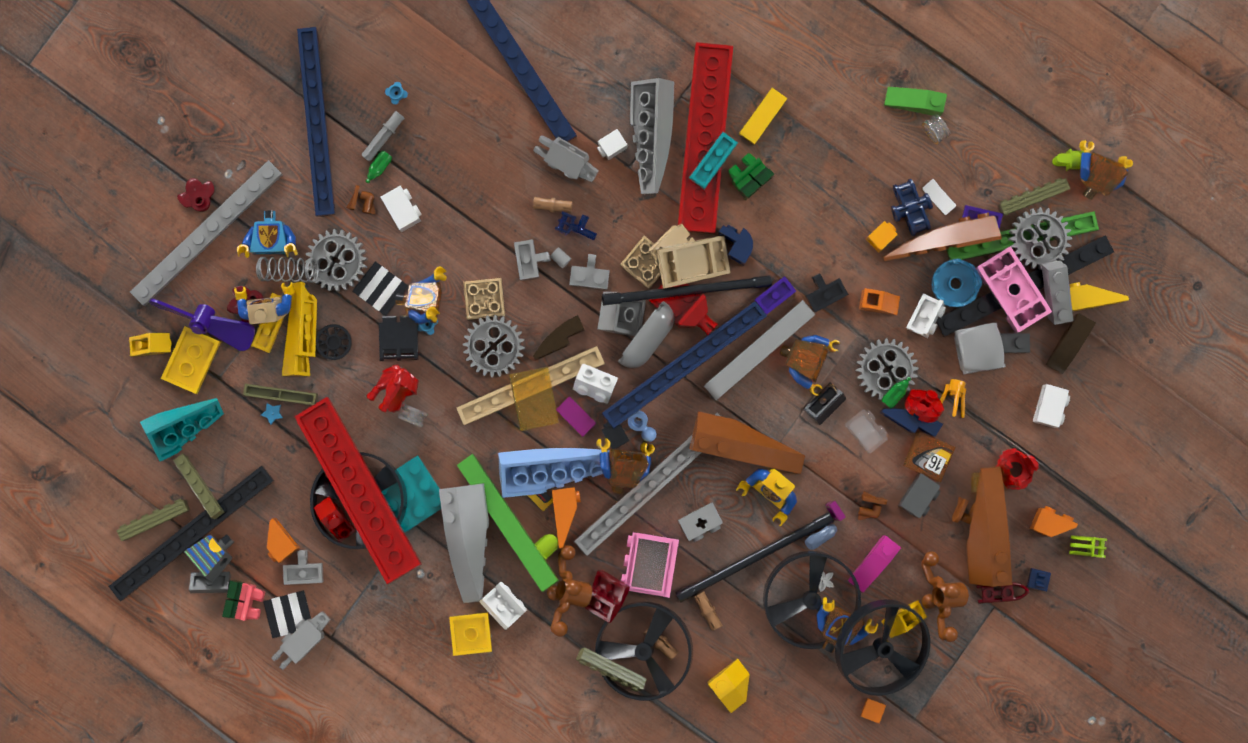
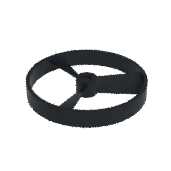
(384, 479)
(780, 612)
(881, 647)
(645, 650)

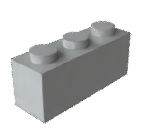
(1057, 292)

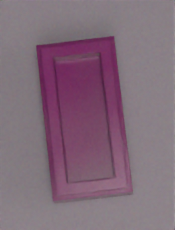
(575, 416)
(835, 511)

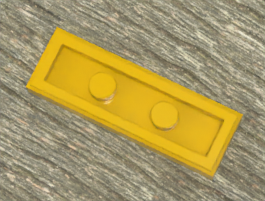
(763, 116)
(267, 333)

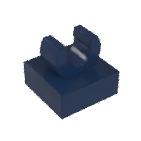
(1038, 579)

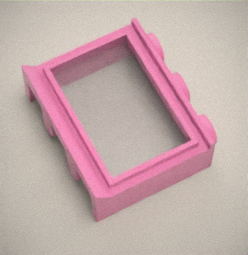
(650, 564)

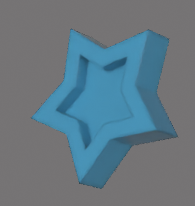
(272, 413)

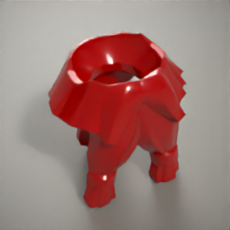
(398, 386)
(1028, 466)

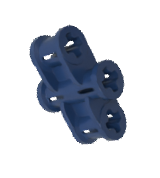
(909, 201)

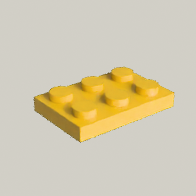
(190, 360)

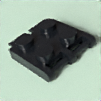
(398, 338)

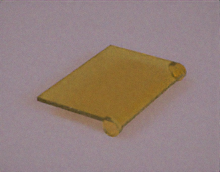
(533, 398)

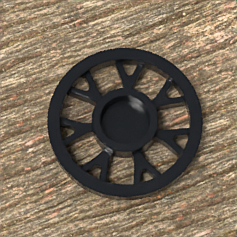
(333, 342)

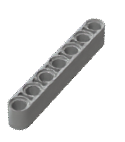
(759, 350)

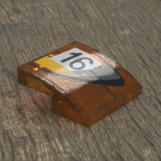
(929, 456)

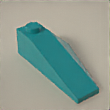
(175, 427)

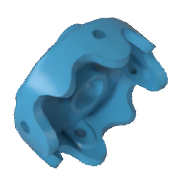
(969, 283)

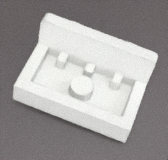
(926, 315)
(594, 383)
(503, 605)

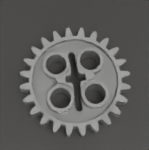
(1055, 229)
(352, 268)
(505, 359)
(901, 360)

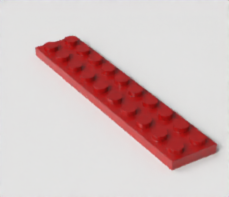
(705, 125)
(358, 490)

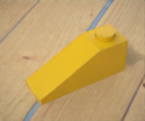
(1089, 297)

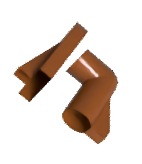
(368, 206)
(959, 512)
(865, 513)

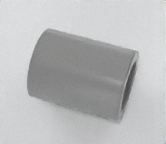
(560, 257)

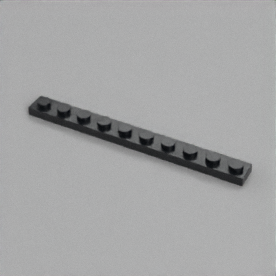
(988, 303)
(190, 534)

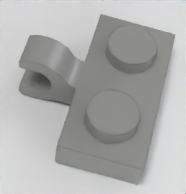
(528, 259)
(589, 276)
(302, 572)

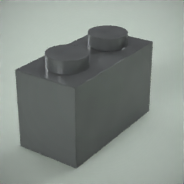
(919, 496)

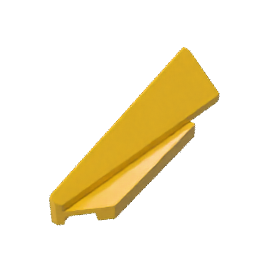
(300, 333)

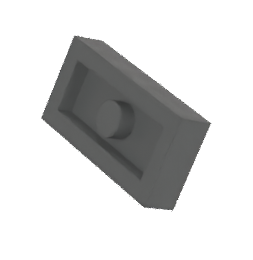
(1016, 342)
(200, 584)

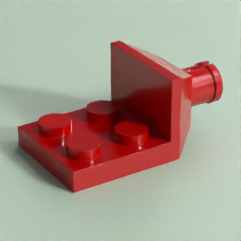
(688, 310)

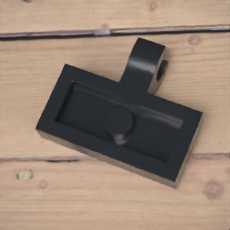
(825, 294)

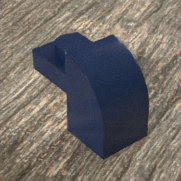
(742, 243)

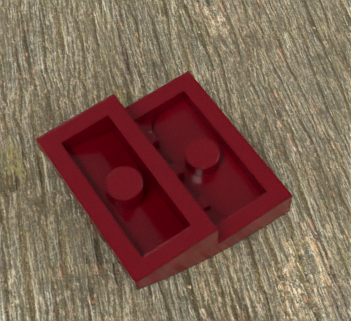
(607, 596)

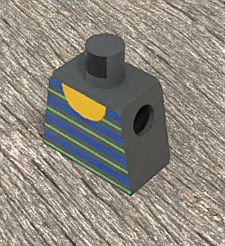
(211, 555)

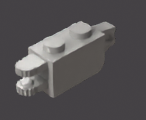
(566, 158)
(303, 640)

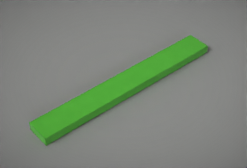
(1078, 224)
(509, 525)

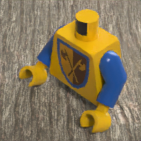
(774, 488)

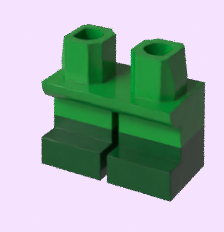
(752, 178)

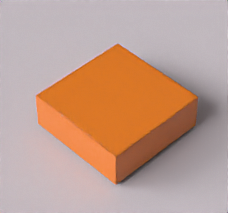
(873, 710)

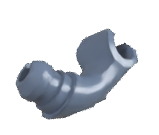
(820, 537)

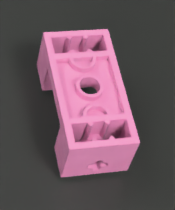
(1022, 308)

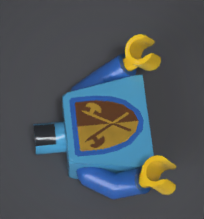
(268, 238)

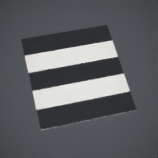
(380, 288)
(286, 612)

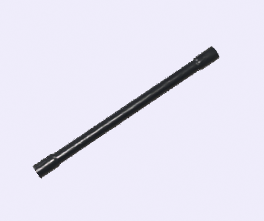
(618, 298)
(816, 524)

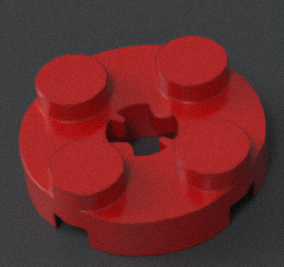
(924, 404)

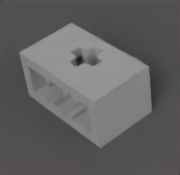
(707, 513)

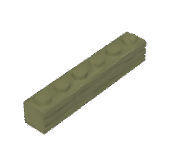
(1037, 195)
(280, 394)
(198, 486)
(153, 520)
(611, 669)

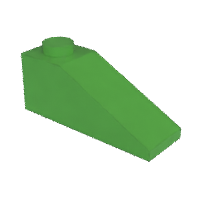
(916, 100)

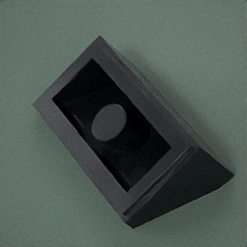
(825, 403)

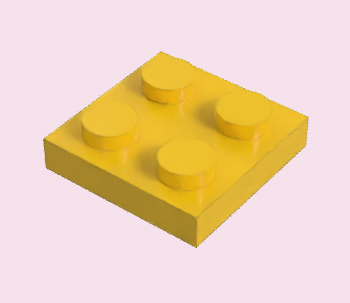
(470, 634)

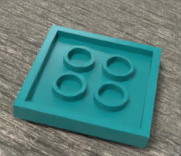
(421, 490)

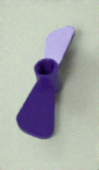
(233, 332)

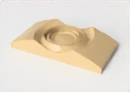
(693, 261)

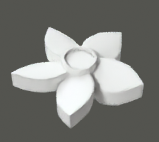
(825, 581)

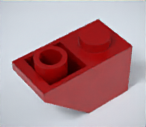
(334, 519)

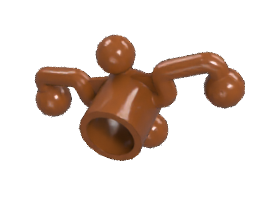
(567, 592)
(943, 596)

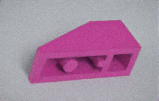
(875, 562)

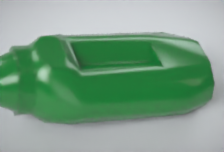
(378, 165)
(896, 393)

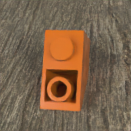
(879, 301)
(1051, 524)

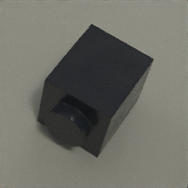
(616, 436)

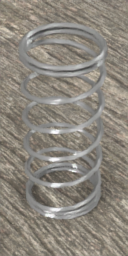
(258, 270)

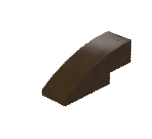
(559, 337)
(1070, 343)

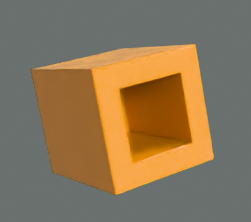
(882, 236)

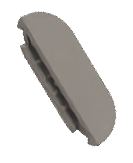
(648, 337)

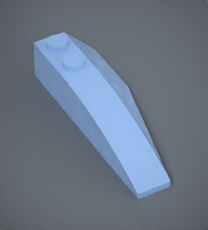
(542, 469)

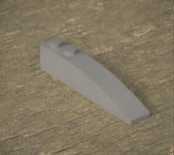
(652, 121)
(465, 532)

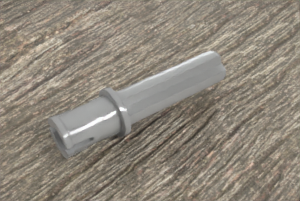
(383, 136)

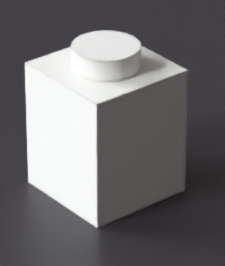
(611, 145)

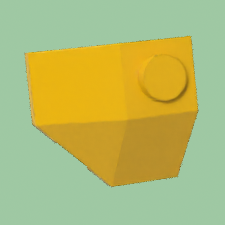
(731, 685)

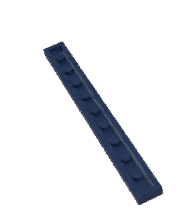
(522, 69)
(316, 121)
(684, 365)

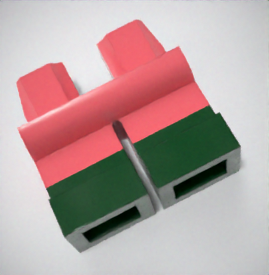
(246, 593)

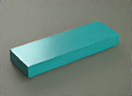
(713, 160)

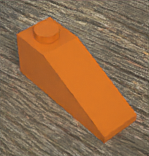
(565, 507)

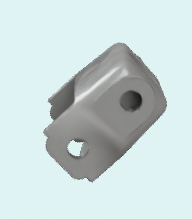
(979, 348)

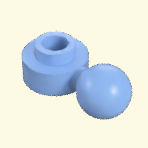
(648, 433)

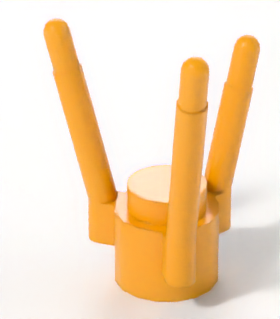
(957, 390)

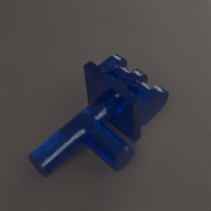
(580, 228)

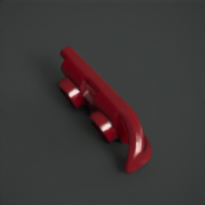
(1006, 593)

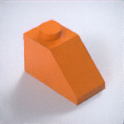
(280, 542)

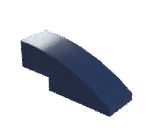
(911, 423)

